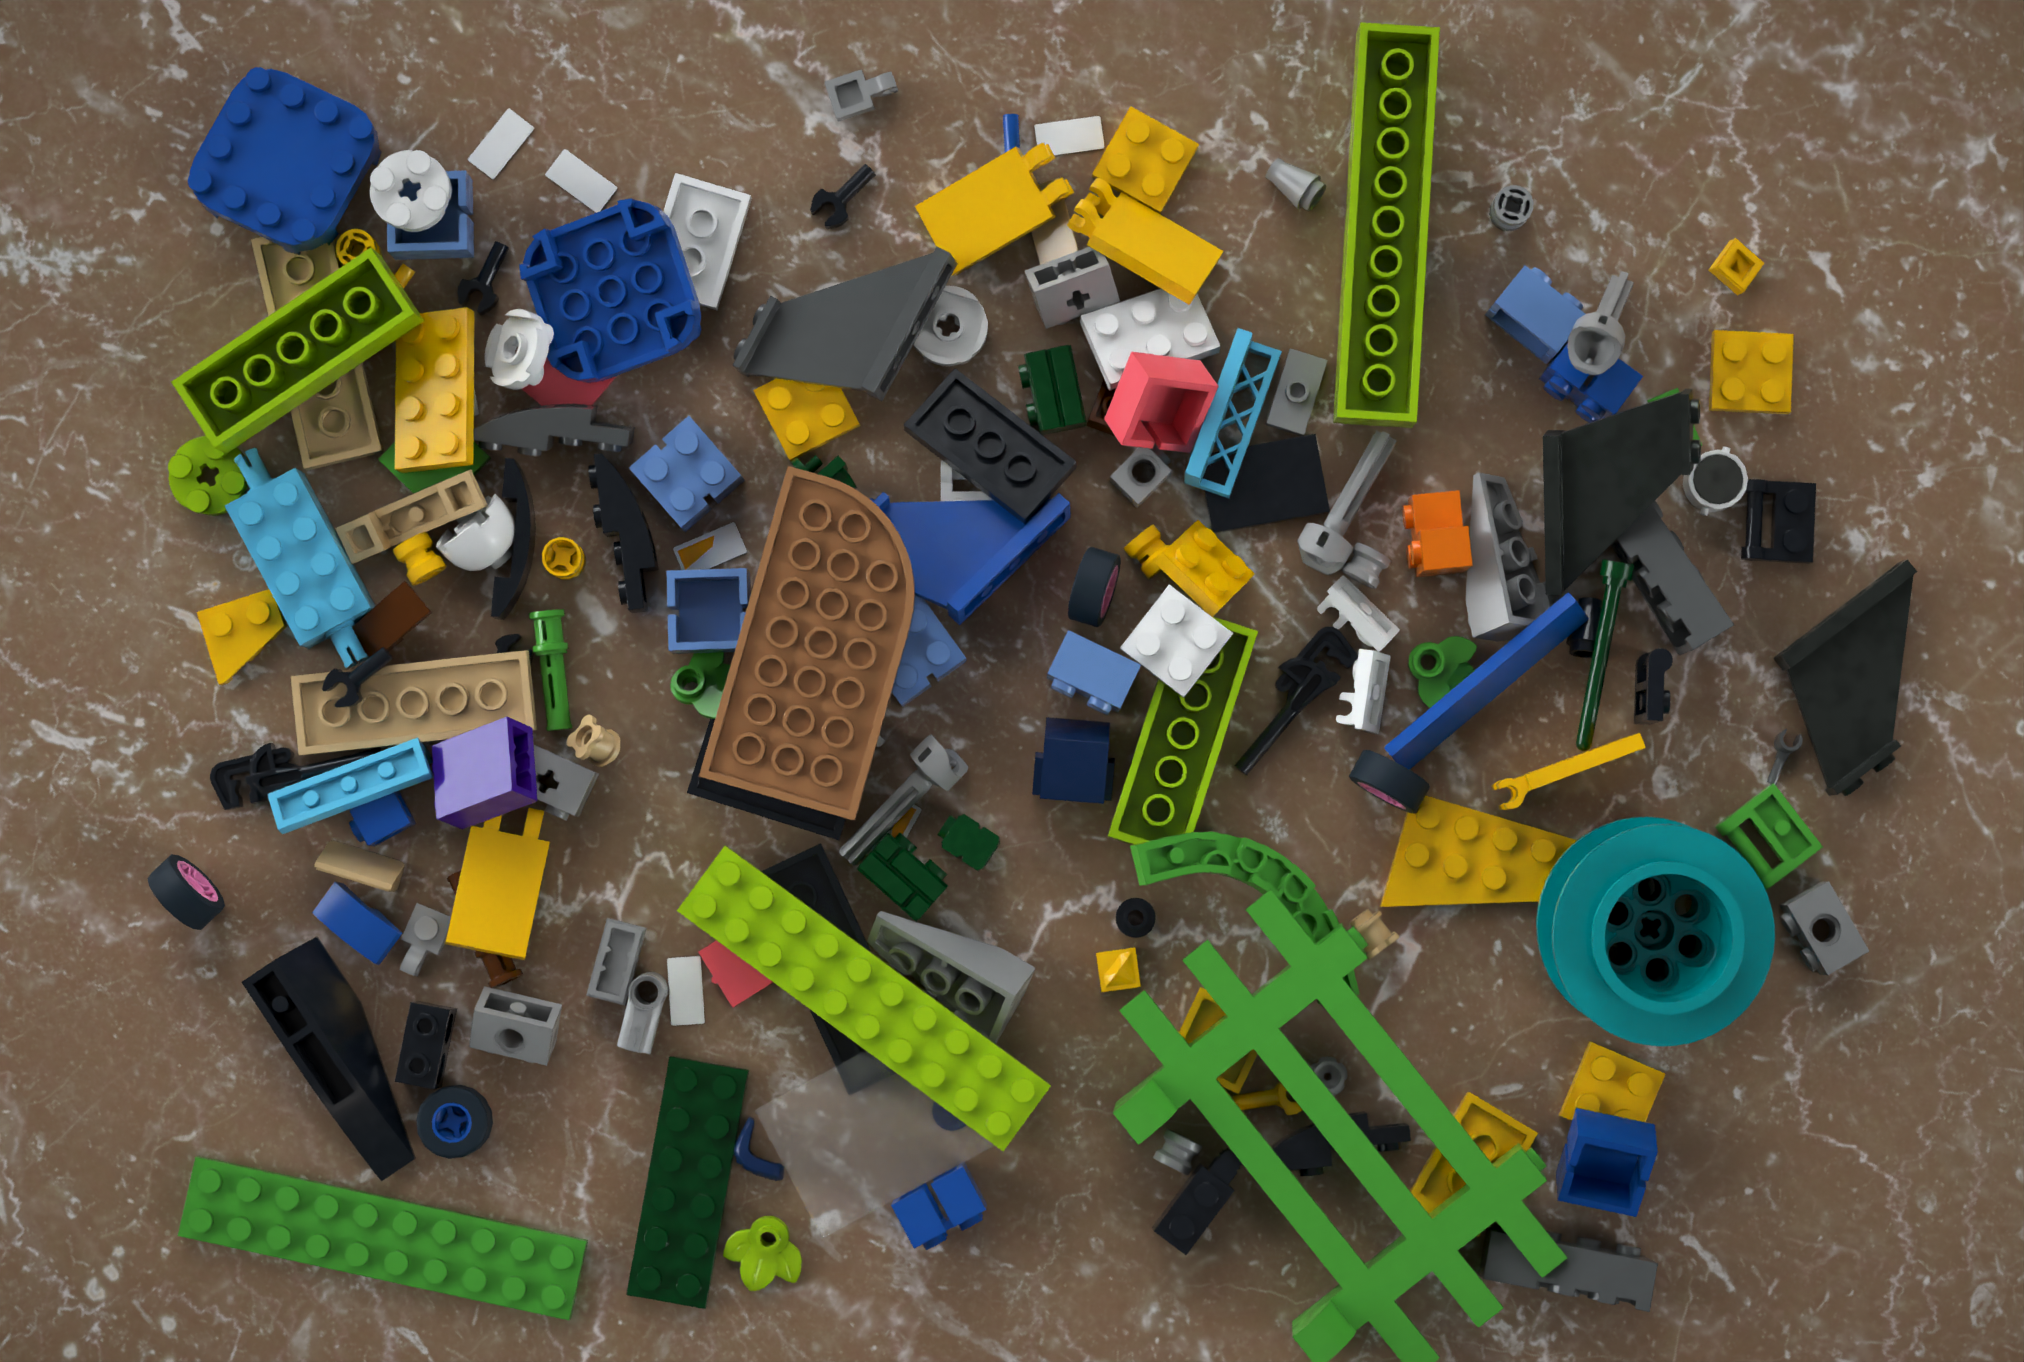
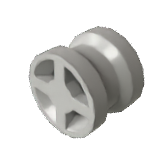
(1366, 565)
(1177, 1152)

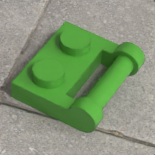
(1780, 829)

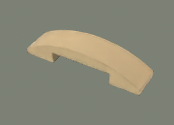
(411, 516)

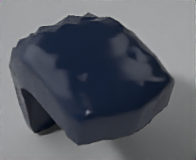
(751, 1162)

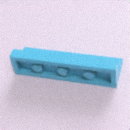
(1214, 420)
(350, 785)

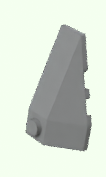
(964, 974)

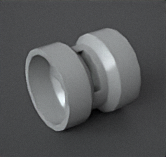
(1508, 214)

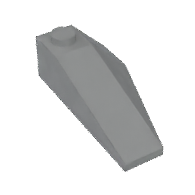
(1502, 583)

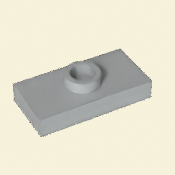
(1296, 392)
(616, 961)

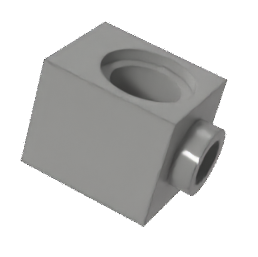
(1134, 490)

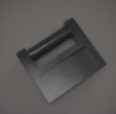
(1791, 521)
(1650, 697)

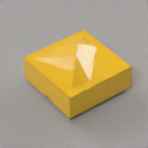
(1736, 266)
(1118, 969)

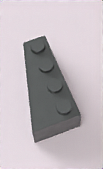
(1670, 582)
(1588, 1270)

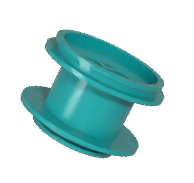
(1695, 990)

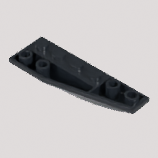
(334, 1049)

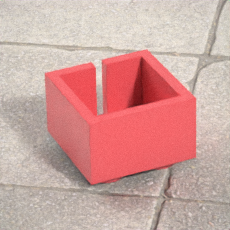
(1167, 396)

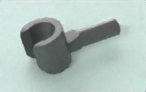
(1783, 752)

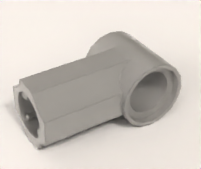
(642, 1016)

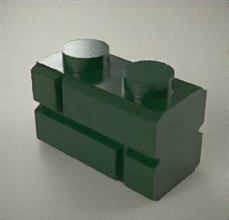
(1054, 390)
(965, 839)
(903, 875)

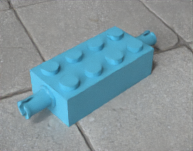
(301, 558)

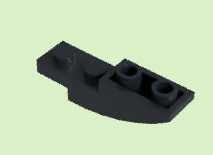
(623, 517)
(1310, 1151)

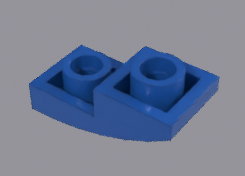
(356, 923)

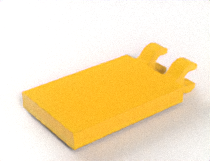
(992, 206)
(1145, 241)
(1521, 785)
(499, 888)
(1490, 1130)

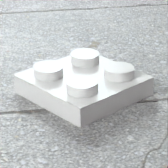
(1176, 641)

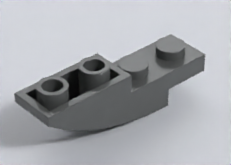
(536, 426)

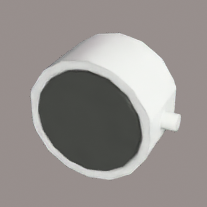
(1716, 481)

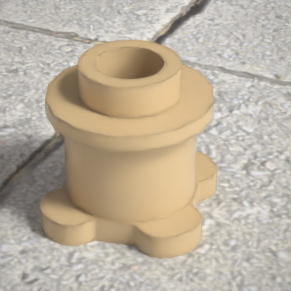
(594, 742)
(1374, 932)

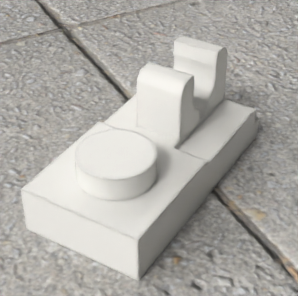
(1368, 621)
(1370, 682)

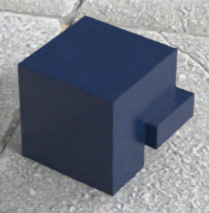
(1074, 762)

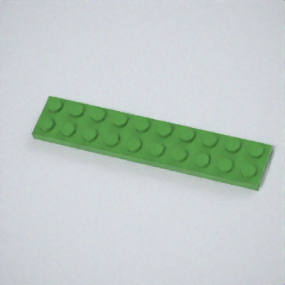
(383, 1238)

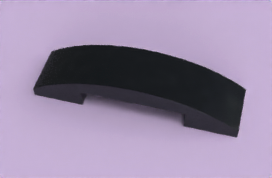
(508, 590)

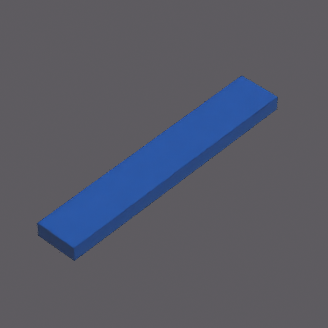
(1487, 682)

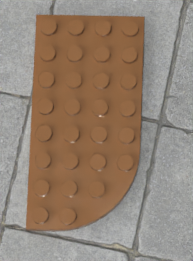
(815, 650)

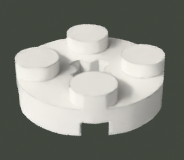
(389, 180)
(531, 337)
(959, 346)

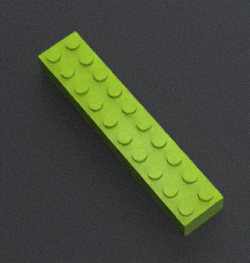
(1386, 225)
(864, 998)

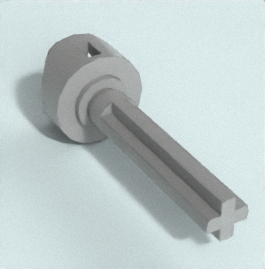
(1598, 336)
(1324, 545)
(934, 768)

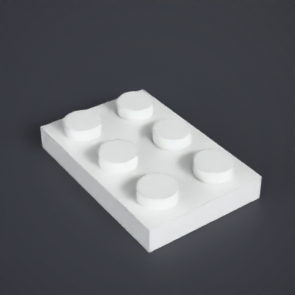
(708, 230)
(1148, 325)

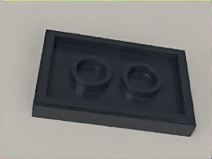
(1273, 485)

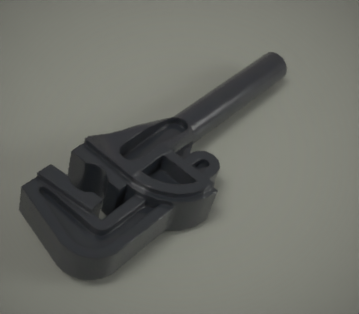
(1305, 682)
(269, 772)

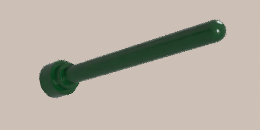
(1615, 577)

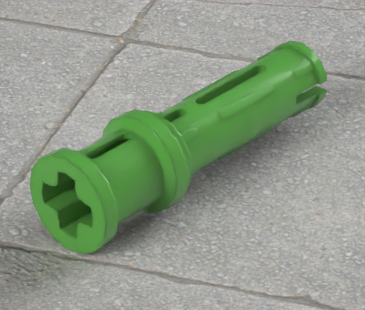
(550, 649)

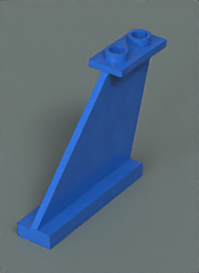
(968, 547)

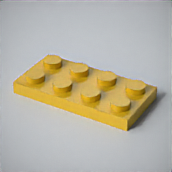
(435, 392)

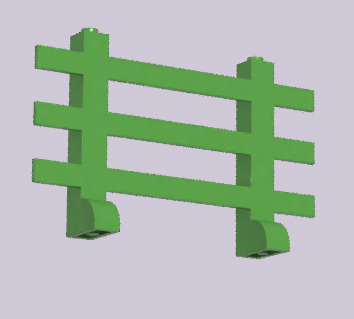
(1427, 1240)

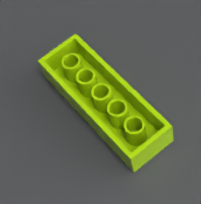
(297, 351)
(1181, 748)

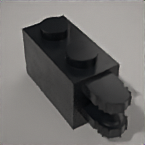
(1198, 1202)

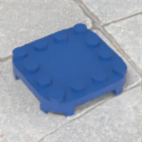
(284, 160)
(612, 291)

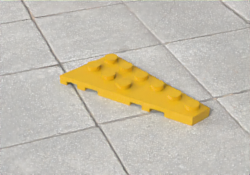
(1468, 858)

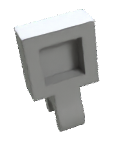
(854, 94)
(426, 932)

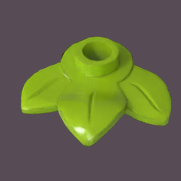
(764, 1259)

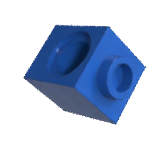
(381, 819)

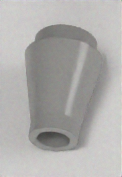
(1297, 184)

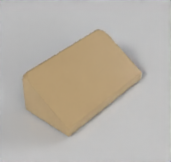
(1054, 237)
(360, 866)

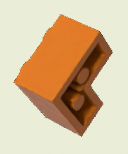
(1438, 536)

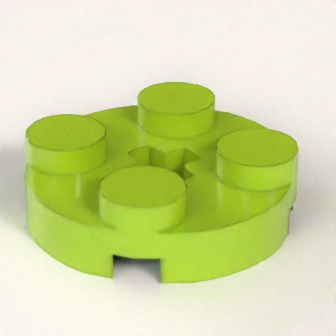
(185, 475)

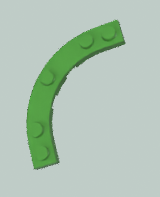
(1245, 862)

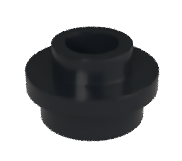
(1148, 917)

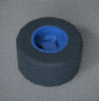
(440, 1125)

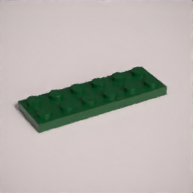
(687, 1182)

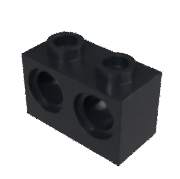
(425, 1045)

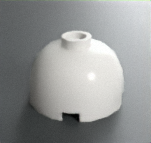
(480, 537)

